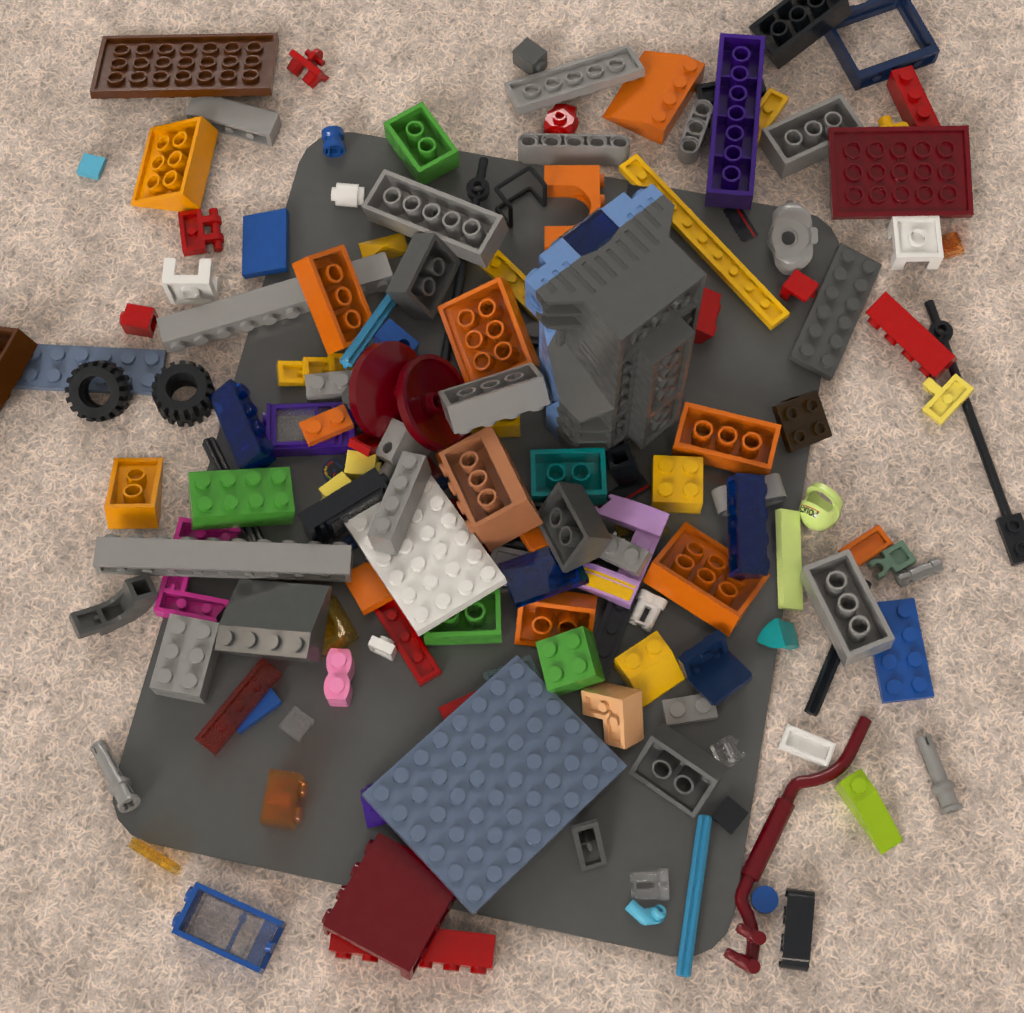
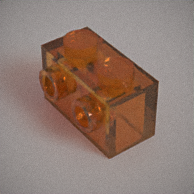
(283, 799)

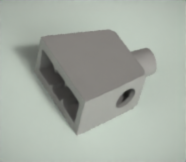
(393, 443)

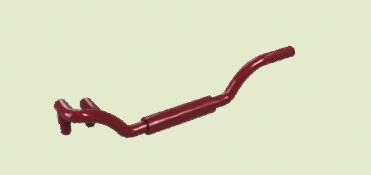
(767, 842)

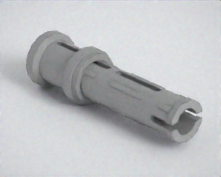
(119, 785)
(941, 785)

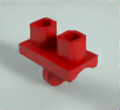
(299, 63)

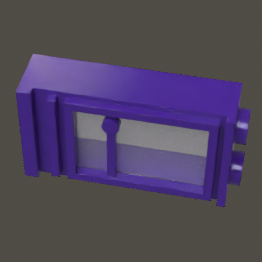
(287, 438)

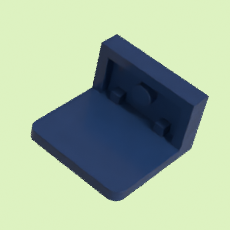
(713, 668)

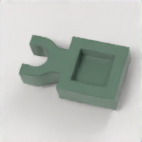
(894, 558)

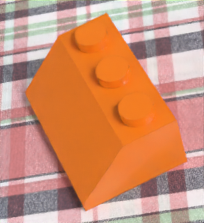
(554, 616)

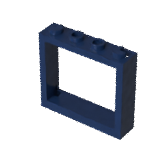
(880, 72)

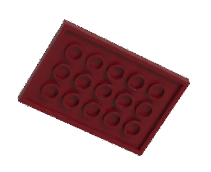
(900, 172)

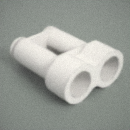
(650, 601)

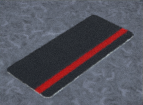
(740, 223)
(631, 489)

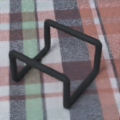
(507, 202)

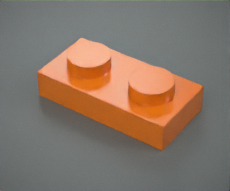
(326, 425)

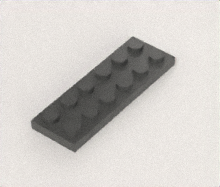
(834, 312)

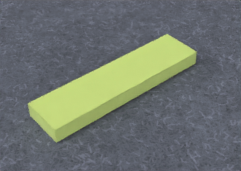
(789, 559)

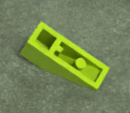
(869, 810)

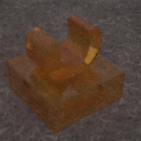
(952, 245)

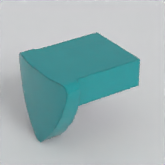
(779, 635)

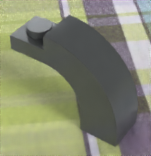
(126, 606)

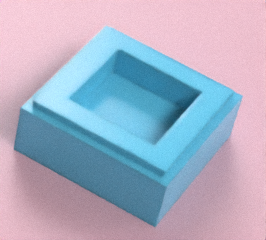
(91, 166)

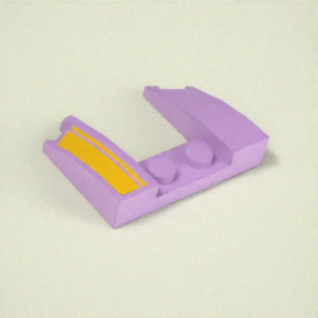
(648, 527)

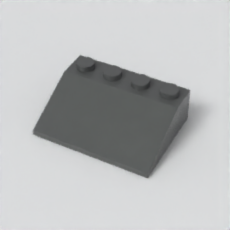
(275, 621)

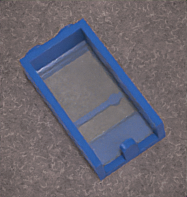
(228, 927)

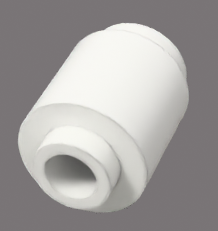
(348, 195)

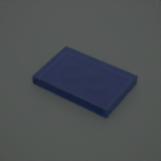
(539, 577)

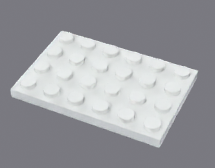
(438, 563)

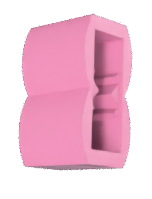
(338, 684)

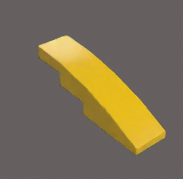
(293, 372)

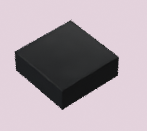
(729, 815)

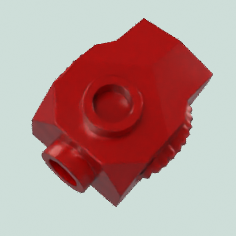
(561, 119)

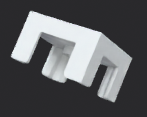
(916, 241)
(190, 288)

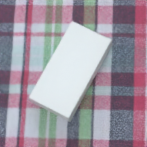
(807, 746)

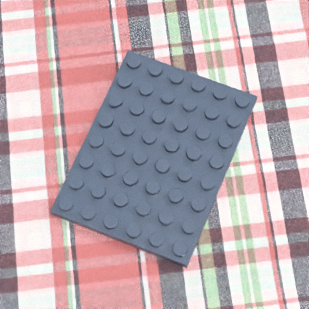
(494, 783)

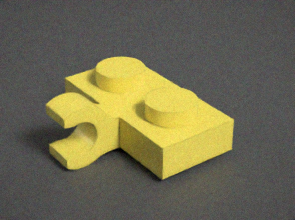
(946, 398)

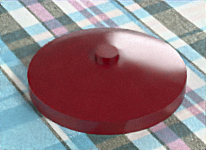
(374, 385)
(420, 401)

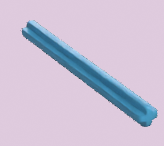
(368, 332)
(694, 896)

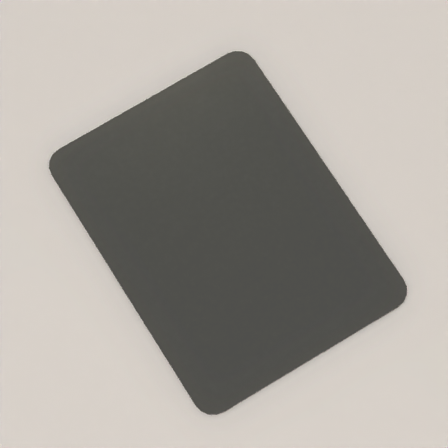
(216, 801)

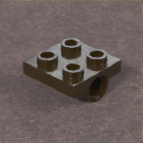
(802, 421)

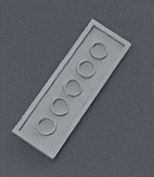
(574, 79)

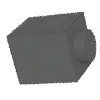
(530, 57)

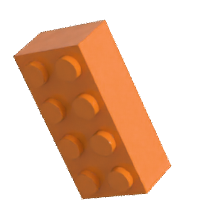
(333, 296)
(726, 439)

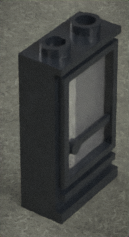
(327, 516)

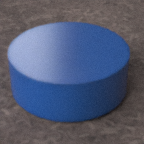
(764, 899)

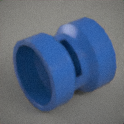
(333, 141)

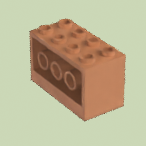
(489, 489)

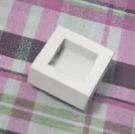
(383, 646)

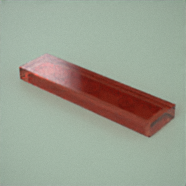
(238, 706)

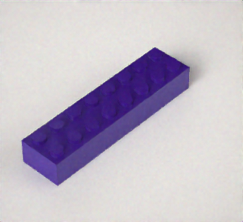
(735, 121)

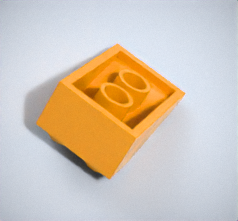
(134, 493)

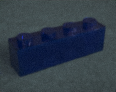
(242, 426)
(747, 526)

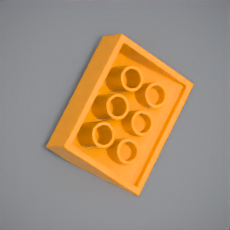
(175, 165)

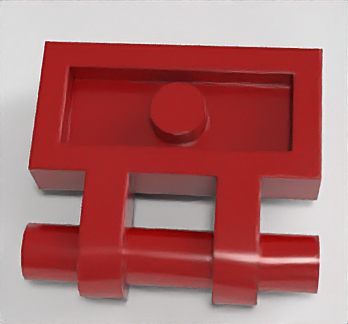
(193, 233)

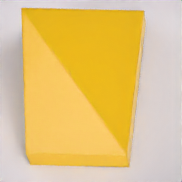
(392, 245)

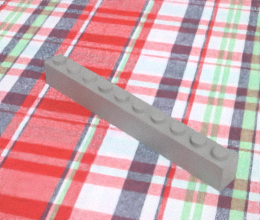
(257, 307)
(223, 558)

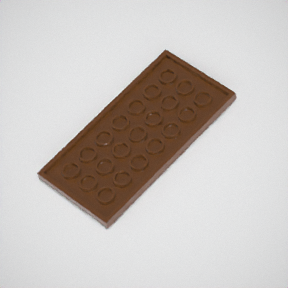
(185, 65)

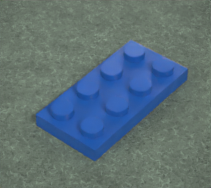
(904, 667)

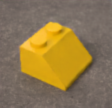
(649, 668)

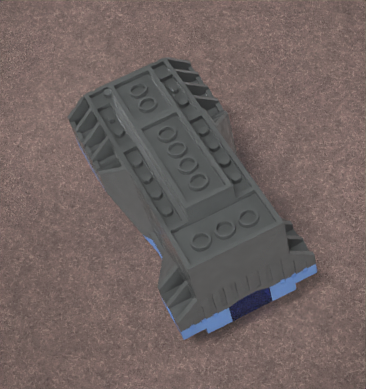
(616, 323)

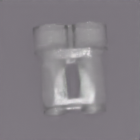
(661, 885)

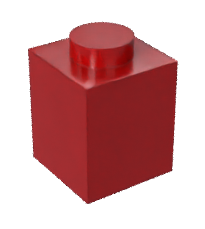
(139, 320)

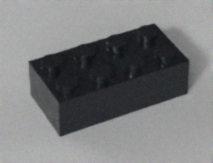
(797, 25)

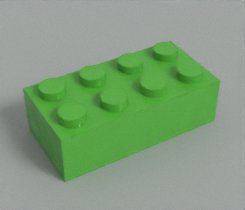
(240, 498)

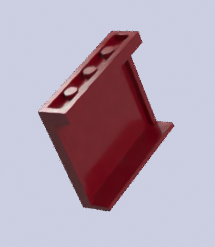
(390, 905)

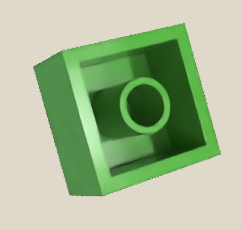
(570, 661)

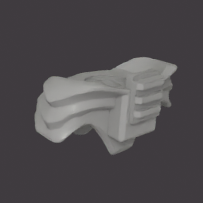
(797, 220)

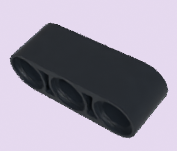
(797, 935)

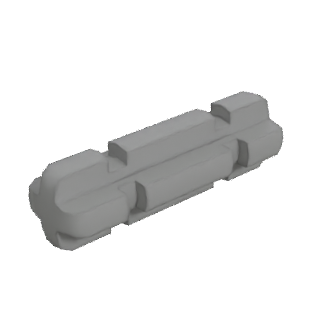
(919, 572)

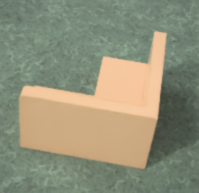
(620, 711)

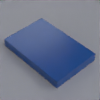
(265, 243)

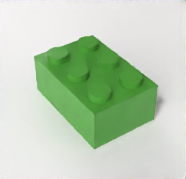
(421, 144)
(473, 625)

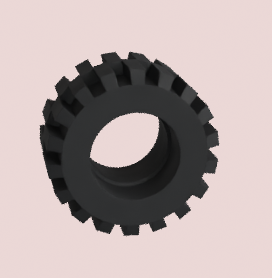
(175, 378)
(79, 391)

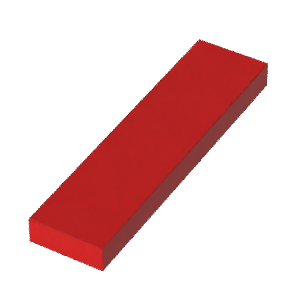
(408, 643)

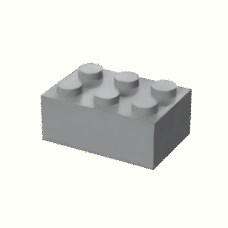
(186, 659)

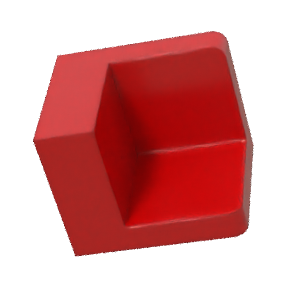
(799, 286)

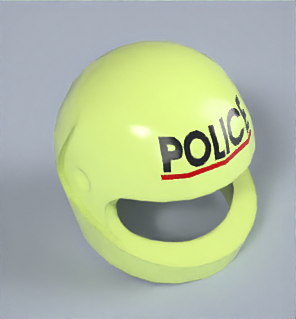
(818, 513)

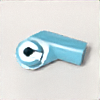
(646, 916)

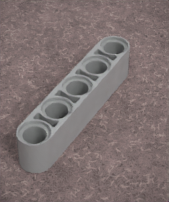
(573, 149)

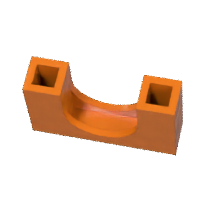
(575, 182)

